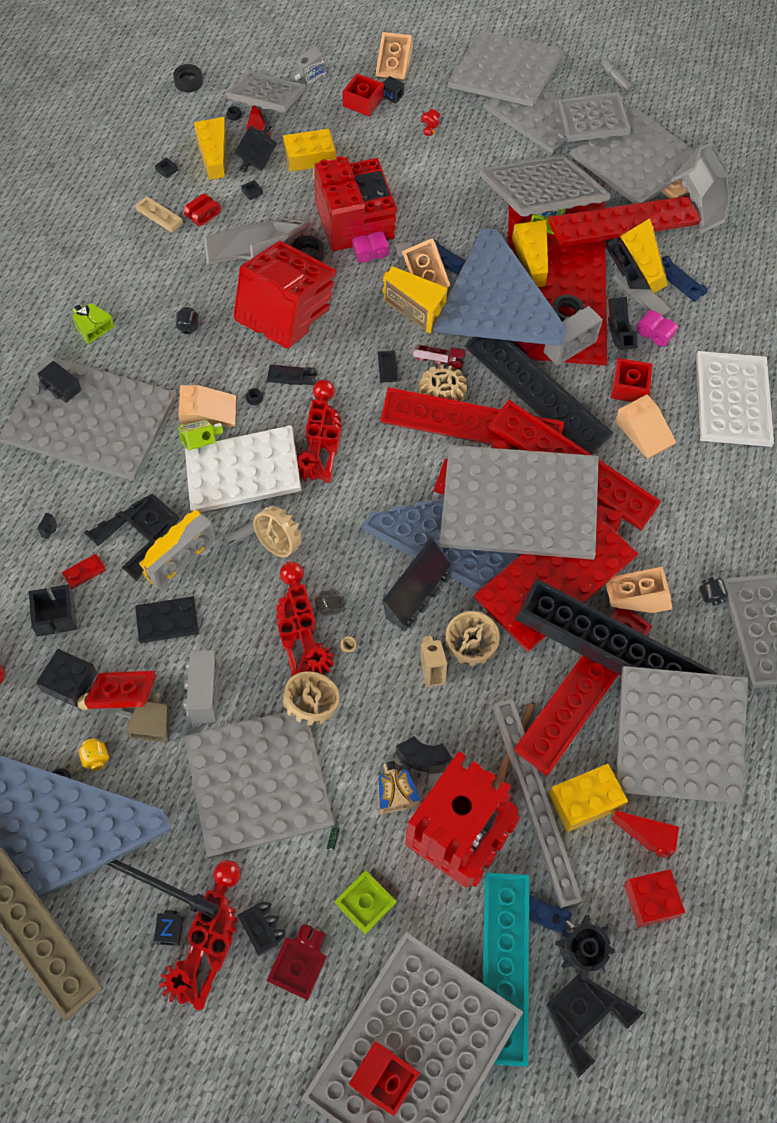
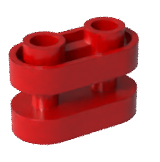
(202, 209)

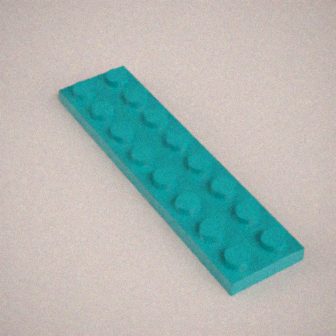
(507, 954)

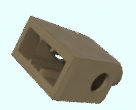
(150, 721)

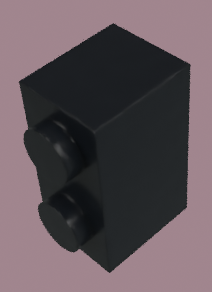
(59, 382)

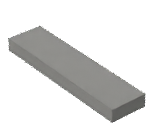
(644, 297)

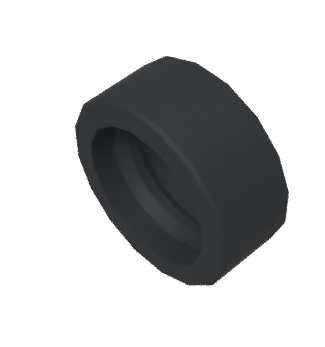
(189, 85)
(312, 242)
(567, 301)

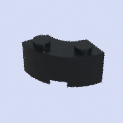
(423, 757)

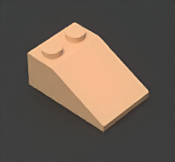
(394, 55)
(426, 262)
(207, 404)
(645, 426)
(640, 591)

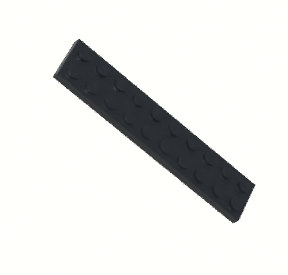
(540, 391)

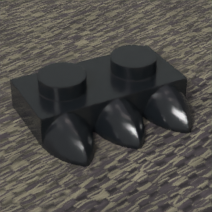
(259, 927)

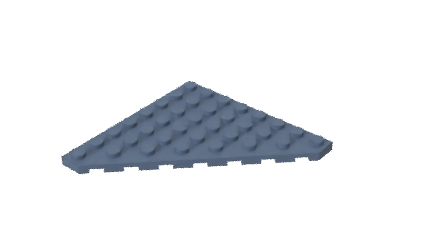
(498, 298)
(415, 525)
(67, 828)

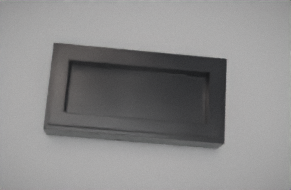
(387, 366)

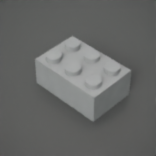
(581, 333)
(201, 686)

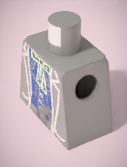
(310, 66)

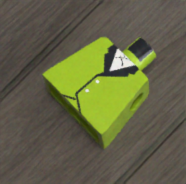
(91, 321)

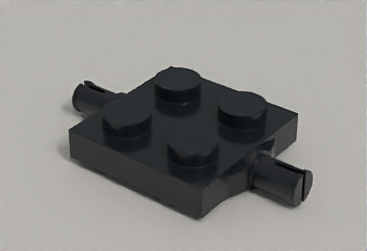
(255, 148)

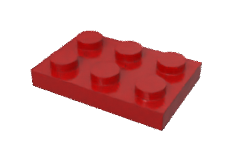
(120, 689)

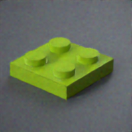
(365, 902)

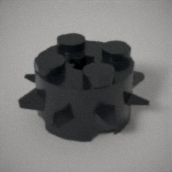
(596, 947)

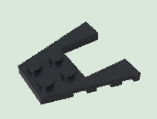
(147, 517)

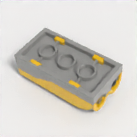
(177, 549)

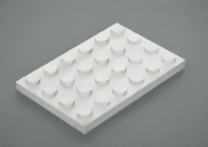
(734, 399)
(242, 469)

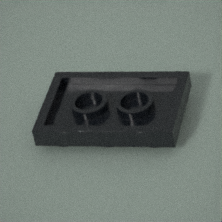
(166, 619)

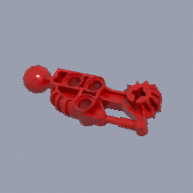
(327, 426)
(290, 617)
(221, 928)

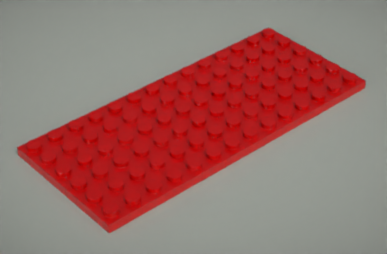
(576, 272)

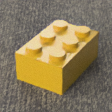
(308, 148)
(587, 797)

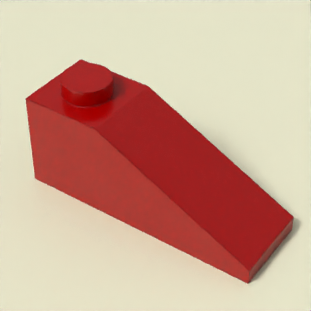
(652, 834)

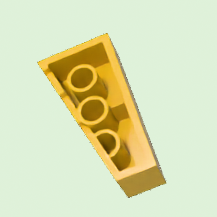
(212, 142)
(531, 247)
(645, 252)

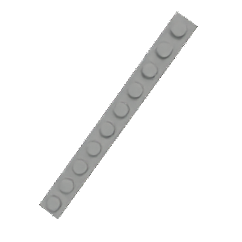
(538, 808)

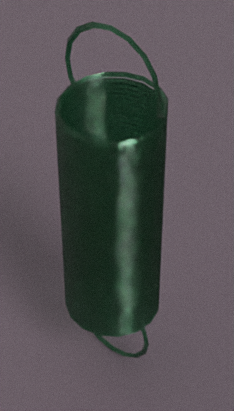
(333, 838)

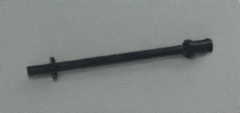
(196, 902)

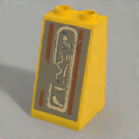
(414, 297)

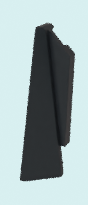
(626, 264)

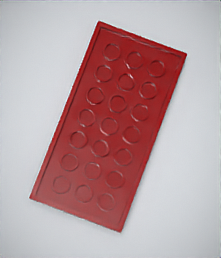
(572, 576)

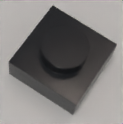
(166, 167)
(251, 189)
(47, 526)

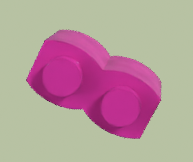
(370, 247)
(657, 328)

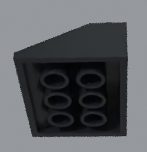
(417, 586)

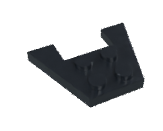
(579, 1010)

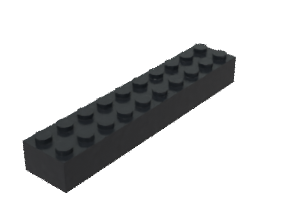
(597, 634)

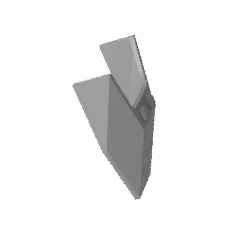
(708, 185)
(251, 240)

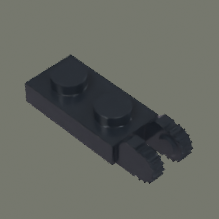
(291, 375)

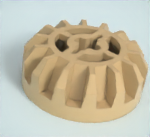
(443, 383)
(277, 531)
(474, 625)
(313, 688)

